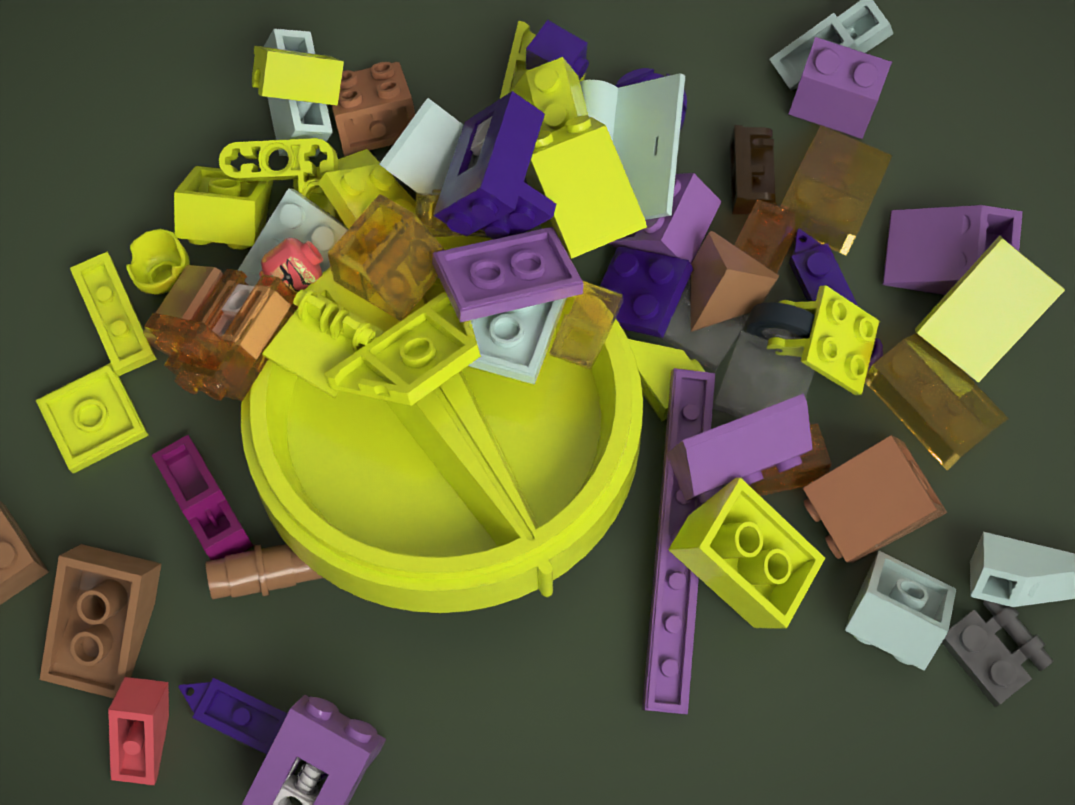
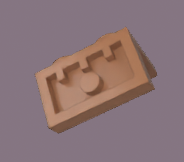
(372, 107)

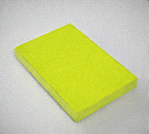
(989, 309)

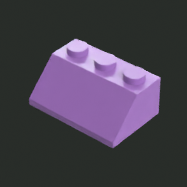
(742, 449)

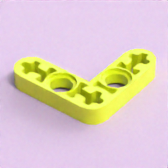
(297, 168)

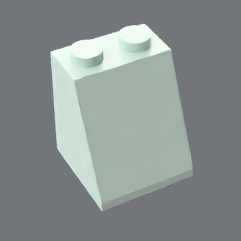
(424, 149)

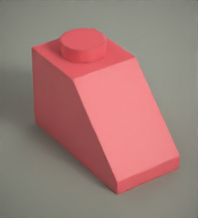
(138, 730)

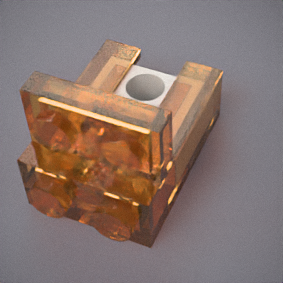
(226, 339)

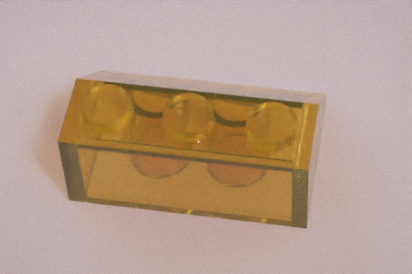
(934, 399)

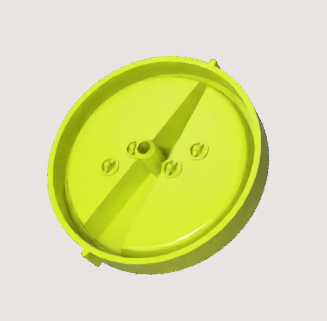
(464, 491)

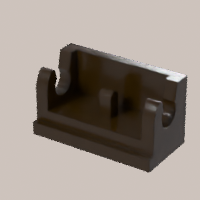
(751, 167)

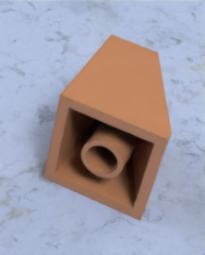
(872, 500)

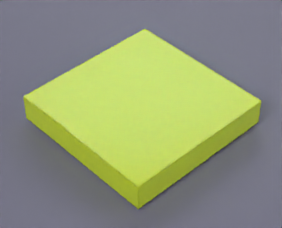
(91, 418)

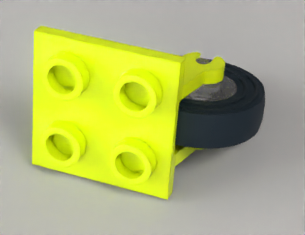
(826, 334)

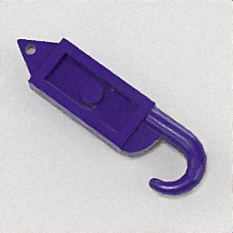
(816, 266)
(236, 714)

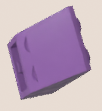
(939, 245)

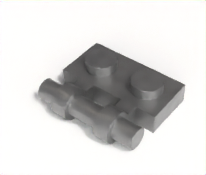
(987, 658)

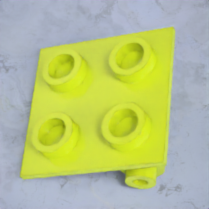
(318, 339)

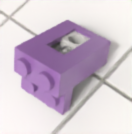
(328, 744)

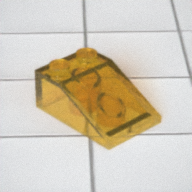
(835, 188)

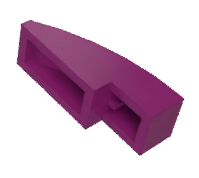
(201, 499)

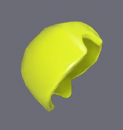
(157, 261)

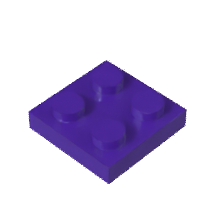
(649, 288)

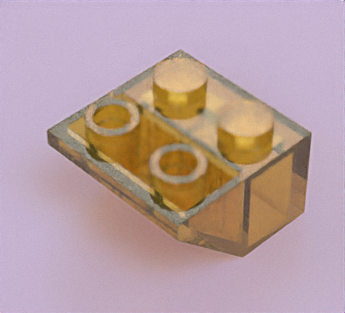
(386, 258)

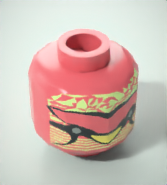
(293, 263)

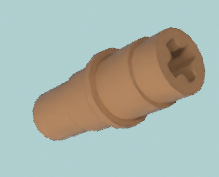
(257, 572)

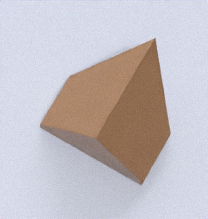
(725, 282)

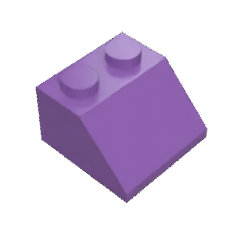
(839, 87)

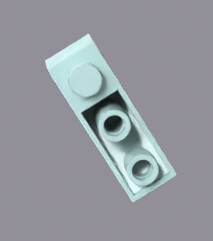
(1020, 572)

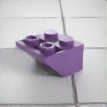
(682, 231)

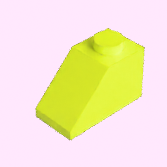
(655, 369)

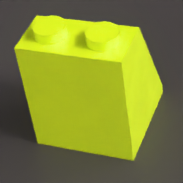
(587, 182)

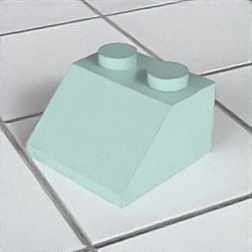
(902, 611)

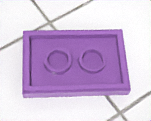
(507, 274)

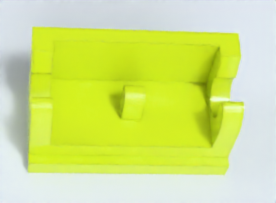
(297, 75)

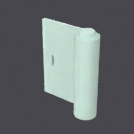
(645, 132)

